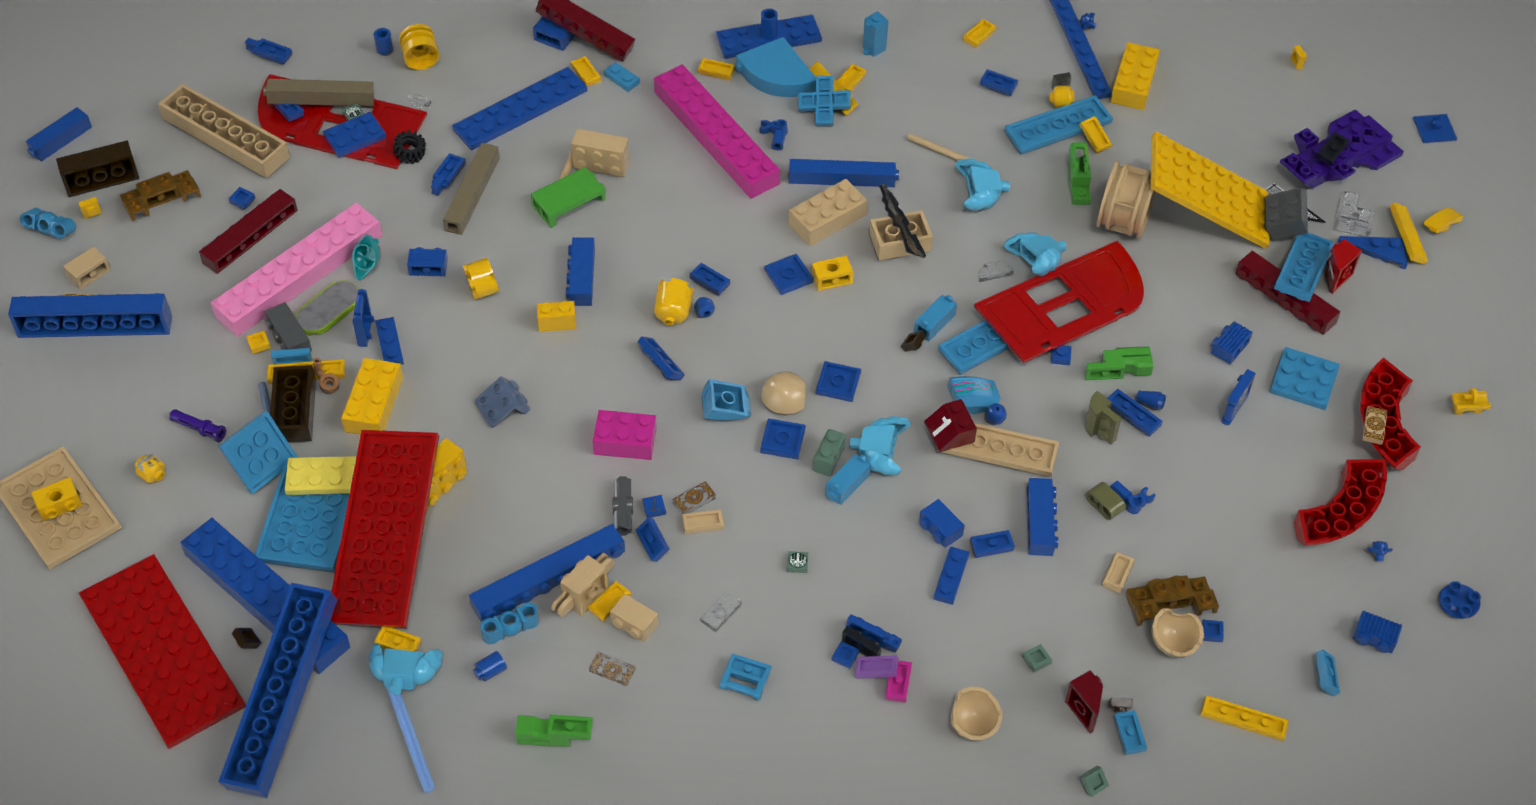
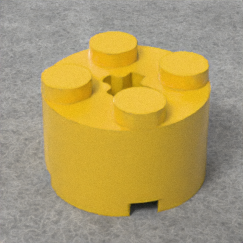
(481, 278)

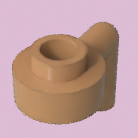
(325, 378)

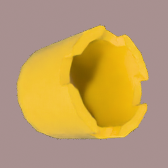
(673, 301)

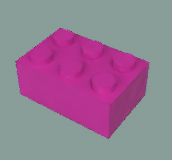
(624, 434)

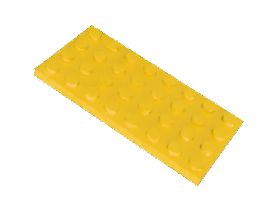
(1208, 189)

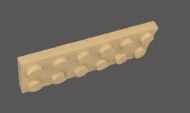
(1010, 450)

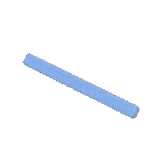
(412, 742)

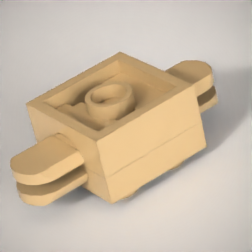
(583, 585)

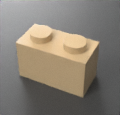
(86, 268)
(634, 618)

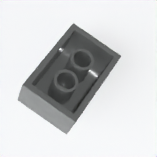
(1287, 213)

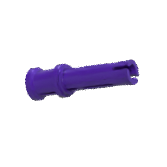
(205, 427)

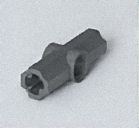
(622, 505)

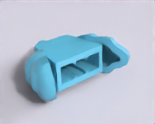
(982, 183)
(1037, 250)
(879, 443)
(403, 668)

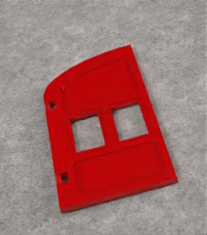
(390, 116)
(1101, 280)

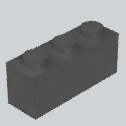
(286, 328)

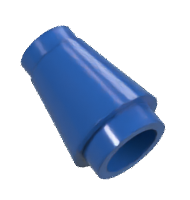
(1152, 399)

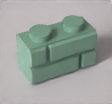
(829, 452)

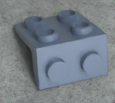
(500, 401)

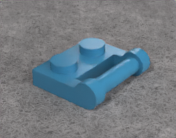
(746, 670)

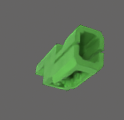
(1079, 174)
(1120, 361)
(554, 731)

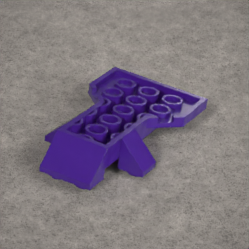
(1368, 146)

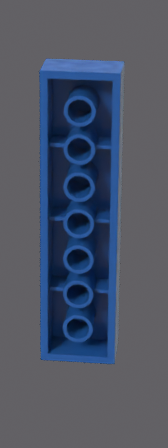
(90, 315)

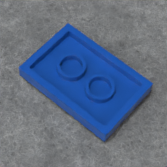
(354, 134)

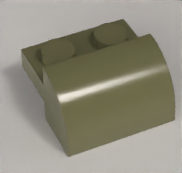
(1102, 419)

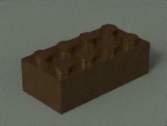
(97, 168)
(293, 401)

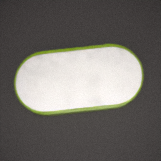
(327, 307)

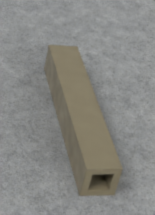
(319, 92)
(471, 189)

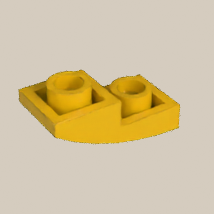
(1442, 220)

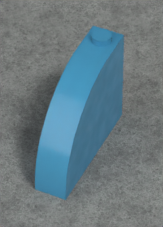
(776, 69)

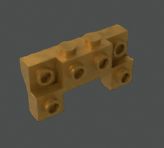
(158, 191)
(1171, 594)

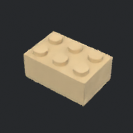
(600, 152)
(888, 238)

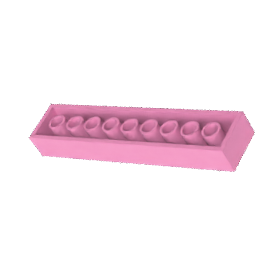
(294, 269)

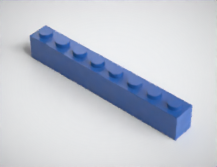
(543, 574)

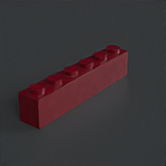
(587, 27)
(248, 231)
(1264, 275)

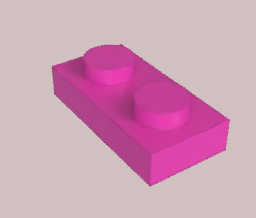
(898, 686)

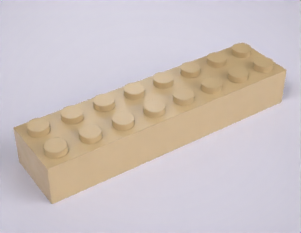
(224, 130)

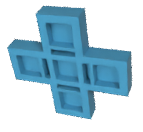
(824, 100)

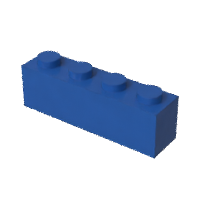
(581, 271)
(1041, 517)

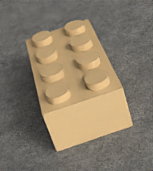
(827, 212)

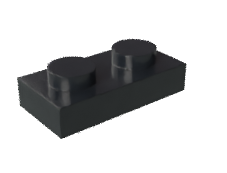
(1332, 148)
(856, 639)

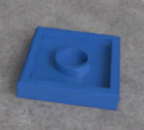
(788, 274)
(838, 381)
(783, 438)

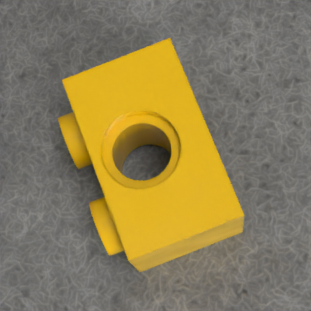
(832, 273)
(56, 499)

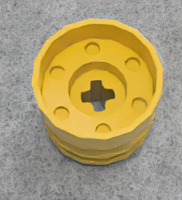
(419, 47)

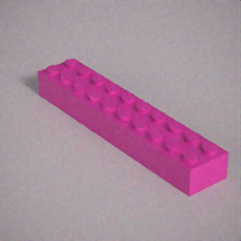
(717, 131)

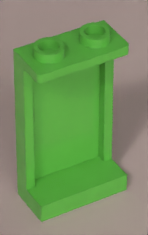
(566, 195)

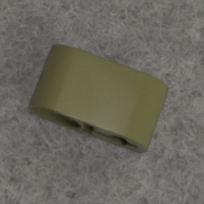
(1105, 500)

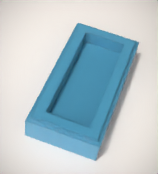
(291, 356)

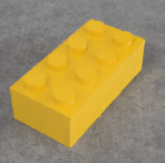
(1135, 76)
(372, 396)
(448, 469)

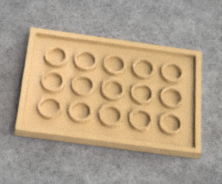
(68, 532)

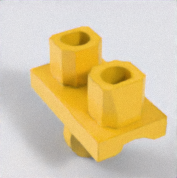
(1470, 401)

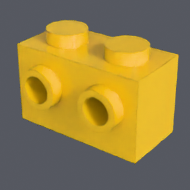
(556, 316)

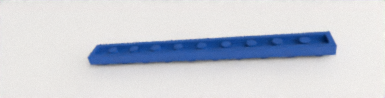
(1081, 49)

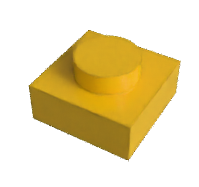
(1298, 57)
(90, 207)
(258, 342)

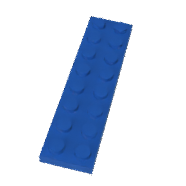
(519, 108)

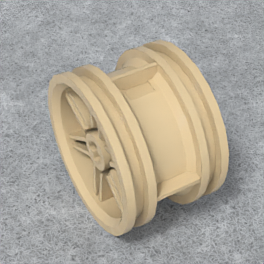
(1127, 200)

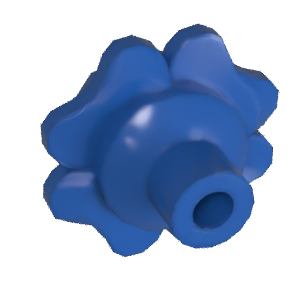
(1087, 20)
(1380, 549)

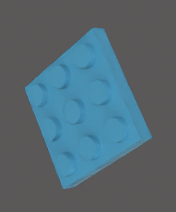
(1305, 378)
(257, 452)

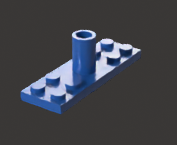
(795, 30)

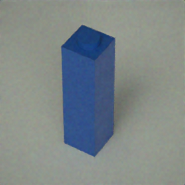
(58, 134)

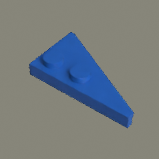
(1380, 247)

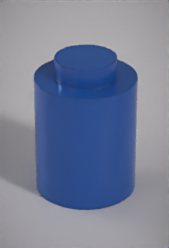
(383, 41)
(489, 666)

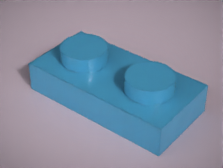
(622, 76)
(1327, 672)
(1130, 732)

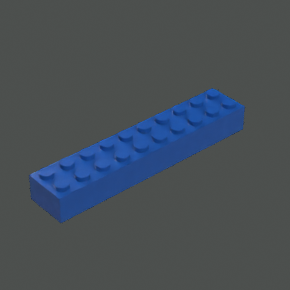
(251, 583)
(278, 690)

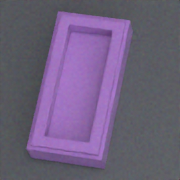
(876, 666)

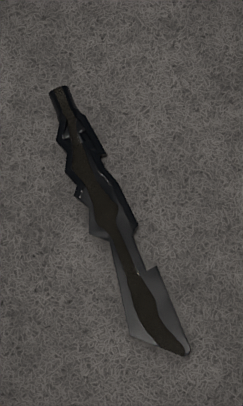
(910, 241)

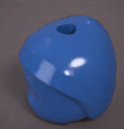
(704, 307)
(996, 414)

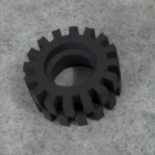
(411, 139)

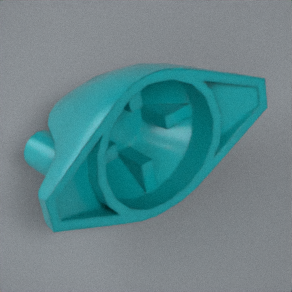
(365, 256)

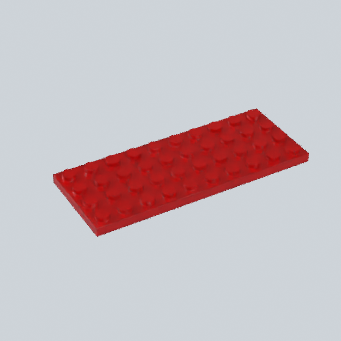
(383, 528)
(162, 651)

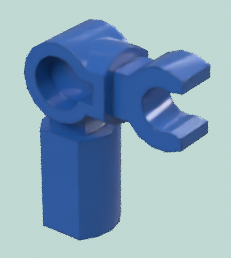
(778, 128)
(1135, 502)

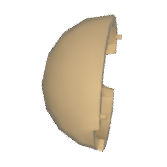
(784, 393)
(1177, 633)
(975, 714)

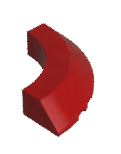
(1385, 390)
(1350, 509)

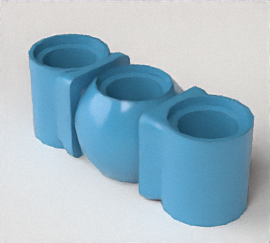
(47, 223)
(501, 627)

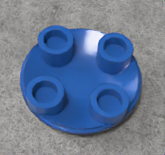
(1459, 600)

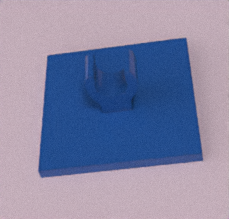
(1435, 128)

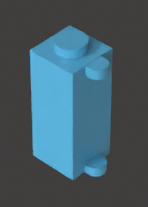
(875, 34)
(936, 316)
(848, 479)

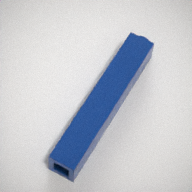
(834, 171)

